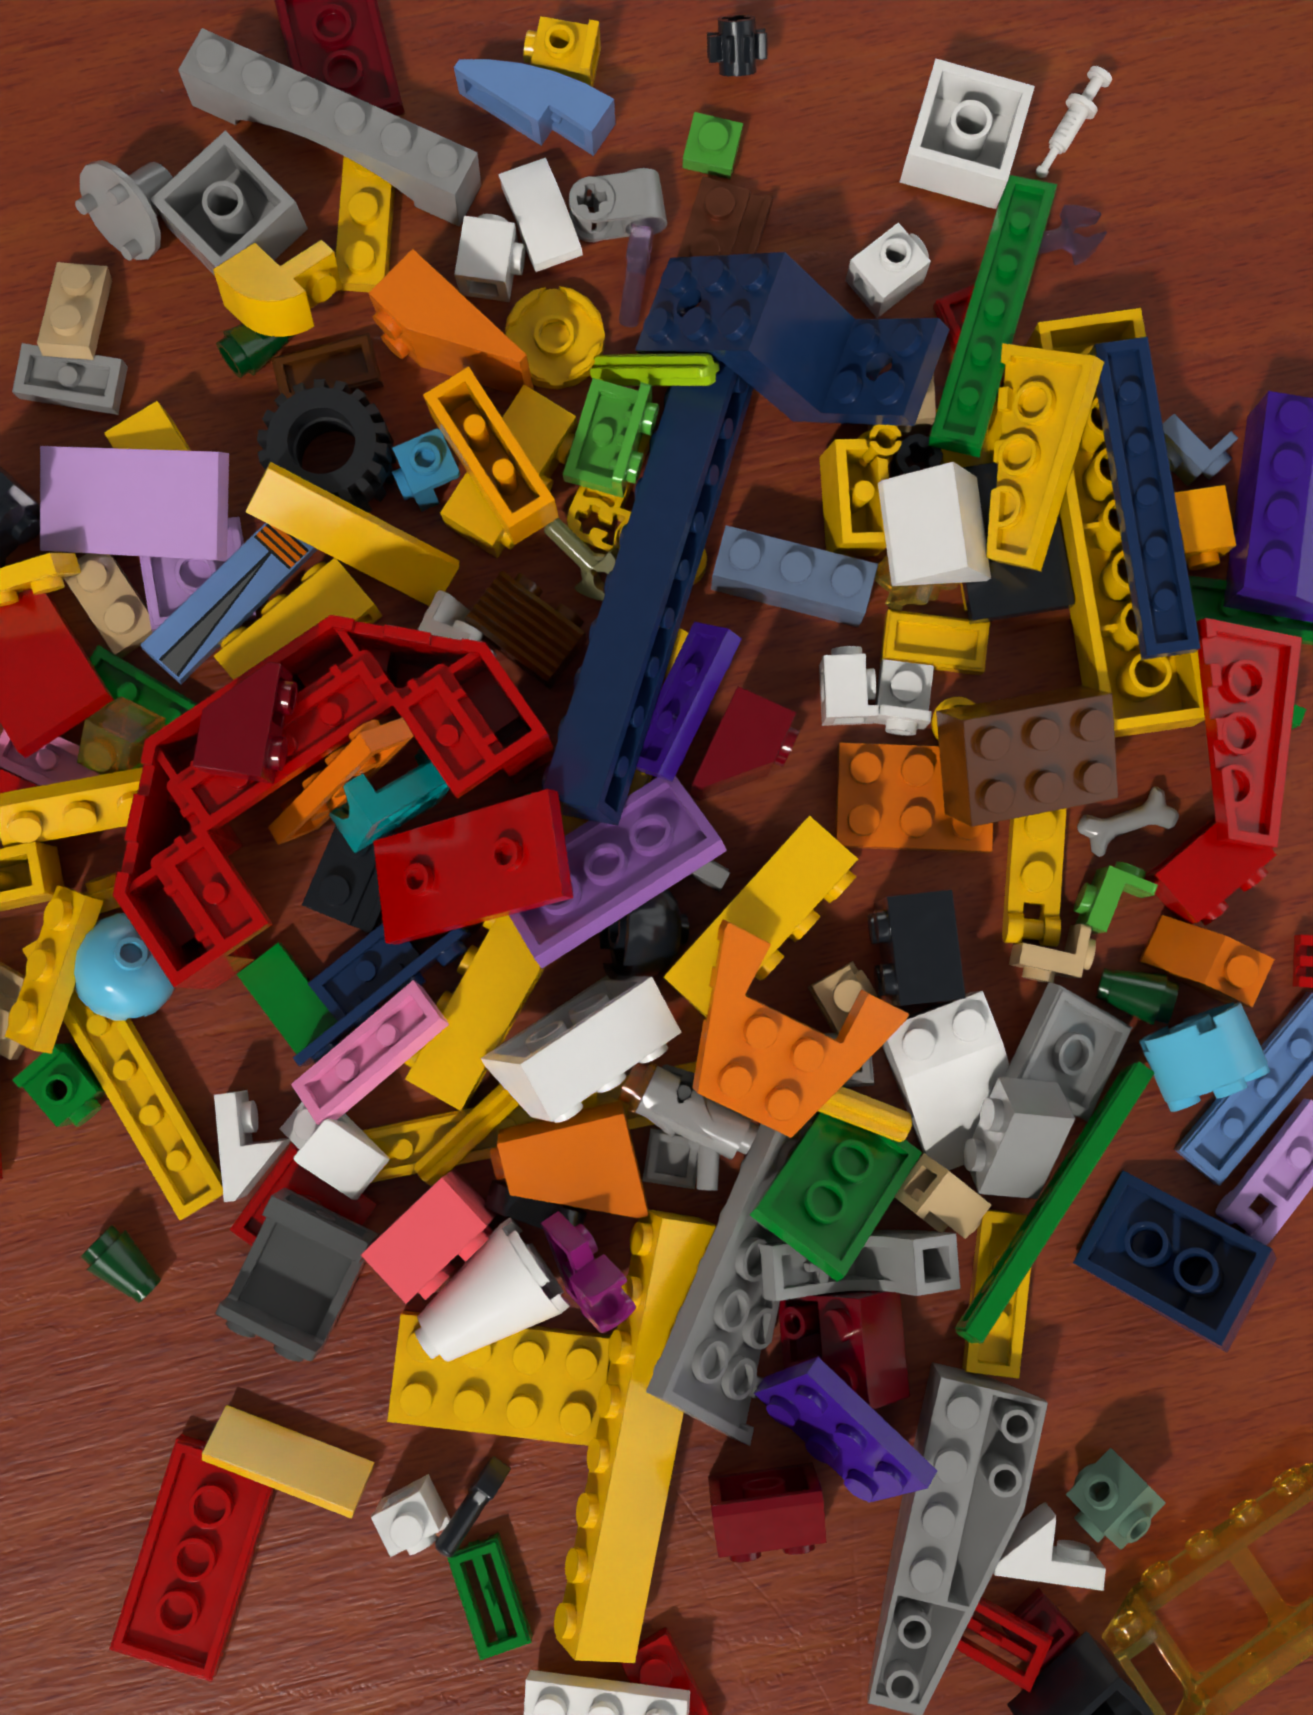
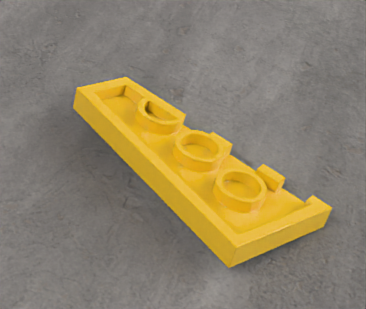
(1041, 429)

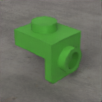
(1100, 898)

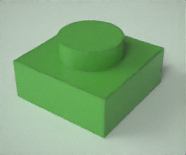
(712, 145)

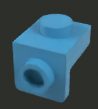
(424, 466)

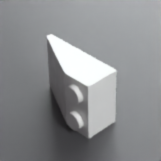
(945, 1070)

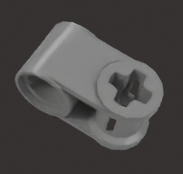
(617, 203)

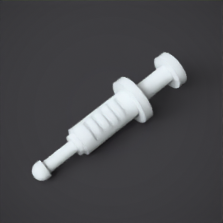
(1079, 109)

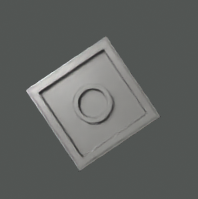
(1070, 1045)

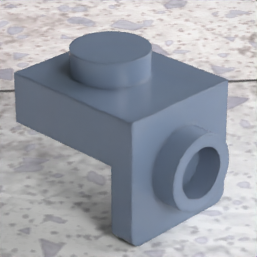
(1190, 456)

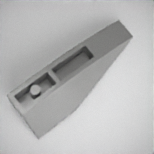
(953, 1533)

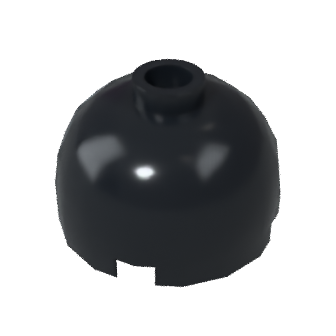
(645, 938)

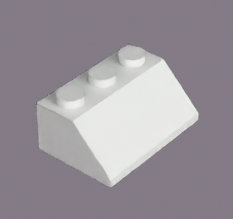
(584, 1046)

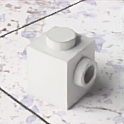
(488, 257)
(888, 269)

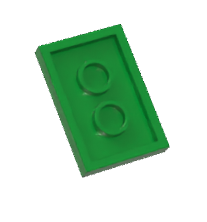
(834, 1191)

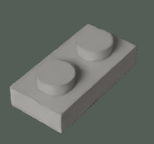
(70, 381)

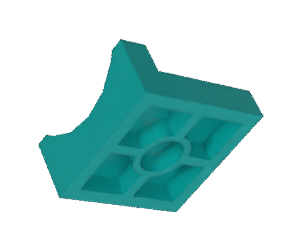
(375, 814)

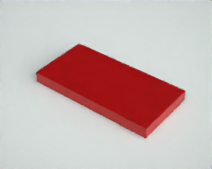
(192, 1564)

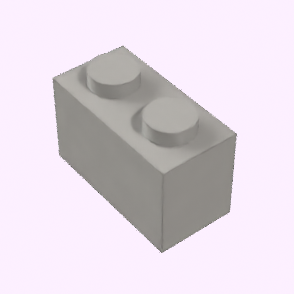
(1018, 1137)

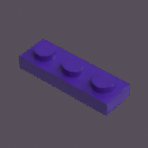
(686, 698)

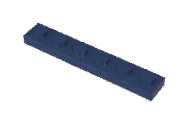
(1145, 500)

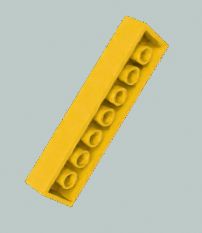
(1146, 692)

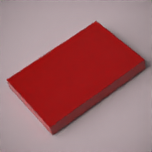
(43, 674)

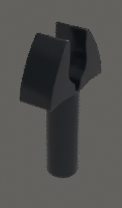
(480, 1493)

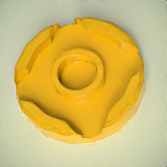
(559, 335)

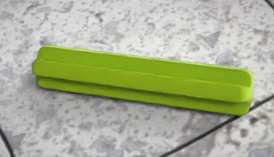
(656, 369)

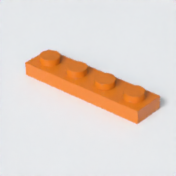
(366, 754)

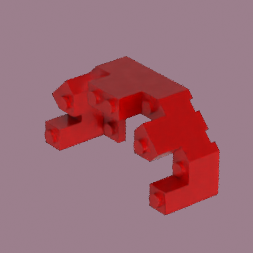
(347, 672)

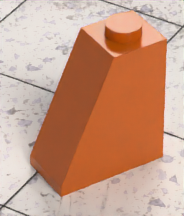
(574, 1162)

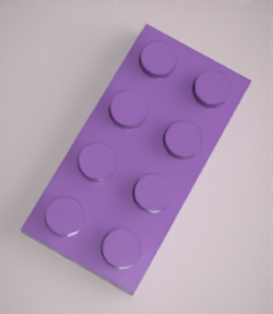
(622, 867)

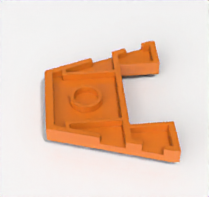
(768, 1061)

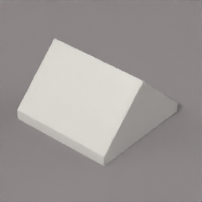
(934, 527)

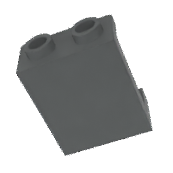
(296, 1276)

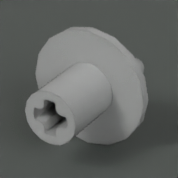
(122, 205)

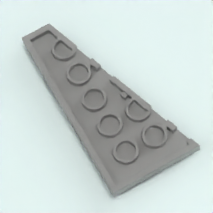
(725, 1319)

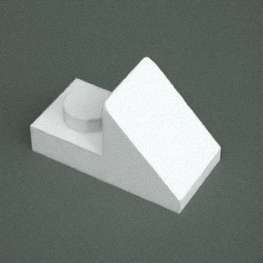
(335, 1151)
(241, 1158)
(1034, 1558)

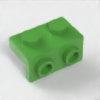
(609, 436)

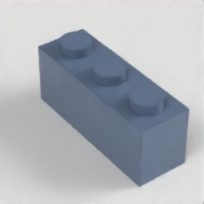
(793, 576)

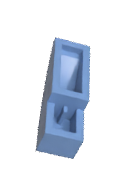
(538, 101)

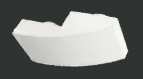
(540, 214)

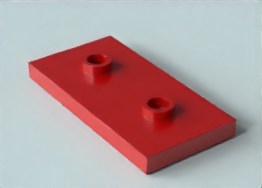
(473, 868)

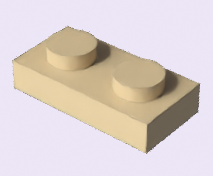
(74, 311)
(111, 602)

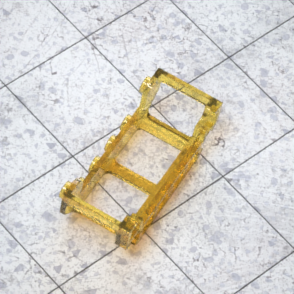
(1256, 1662)

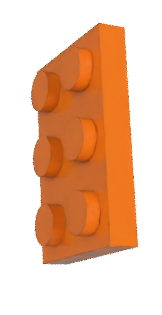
(896, 802)

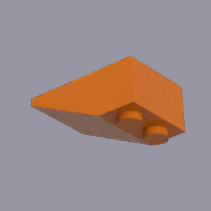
(443, 329)

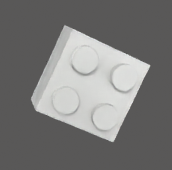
(967, 134)

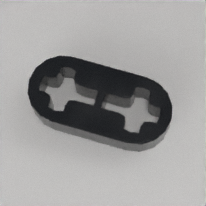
(528, 1210)

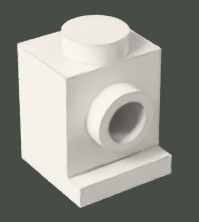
(847, 688)
(410, 1517)

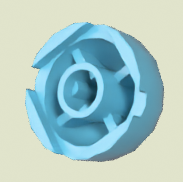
(118, 972)

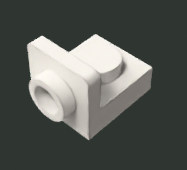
(447, 619)
(904, 696)

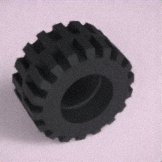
(323, 411)

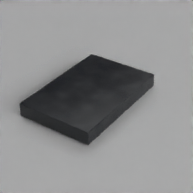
(1015, 589)

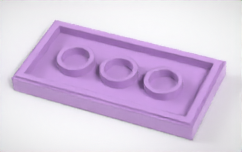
(134, 502)

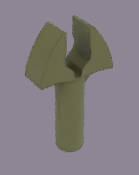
(584, 557)

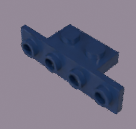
(369, 978)

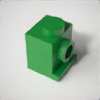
(82, 1086)

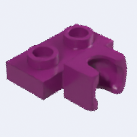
(589, 1282)

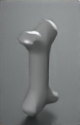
(1151, 812)

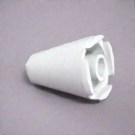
(491, 1297)

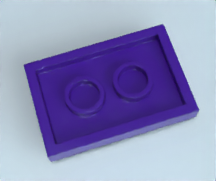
(844, 1431)

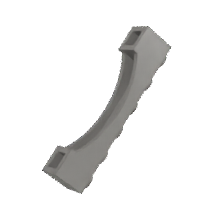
(254, 88)

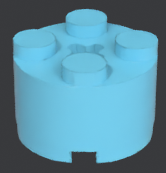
(1205, 1055)

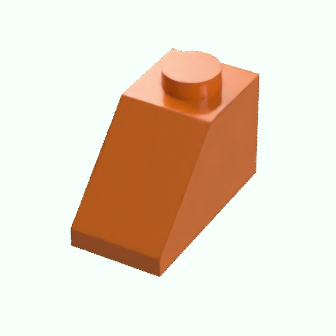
(1206, 961)

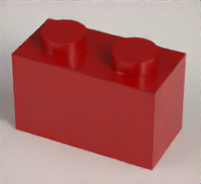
(1206, 872)

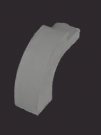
(889, 1261)

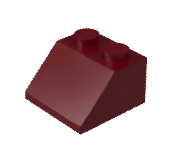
(745, 745)
(767, 1511)

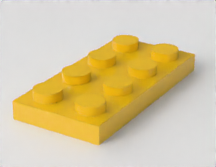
(521, 1386)

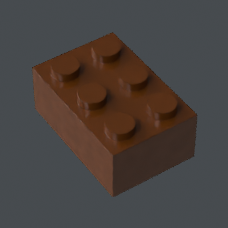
(1027, 754)

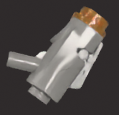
(675, 1107)

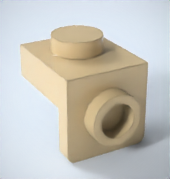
(1044, 963)

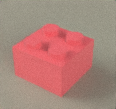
(418, 1247)

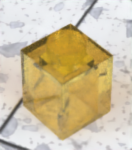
(116, 736)

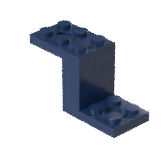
(793, 339)

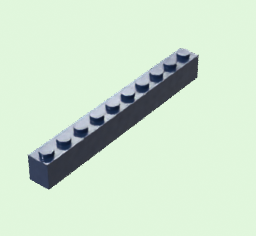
(646, 598)

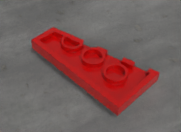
(1248, 721)

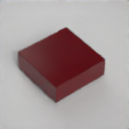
(1044, 1615)

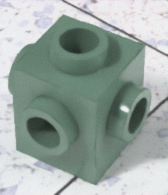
(1114, 1501)

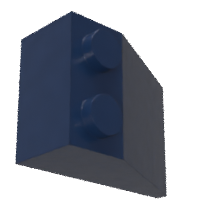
(1176, 1260)

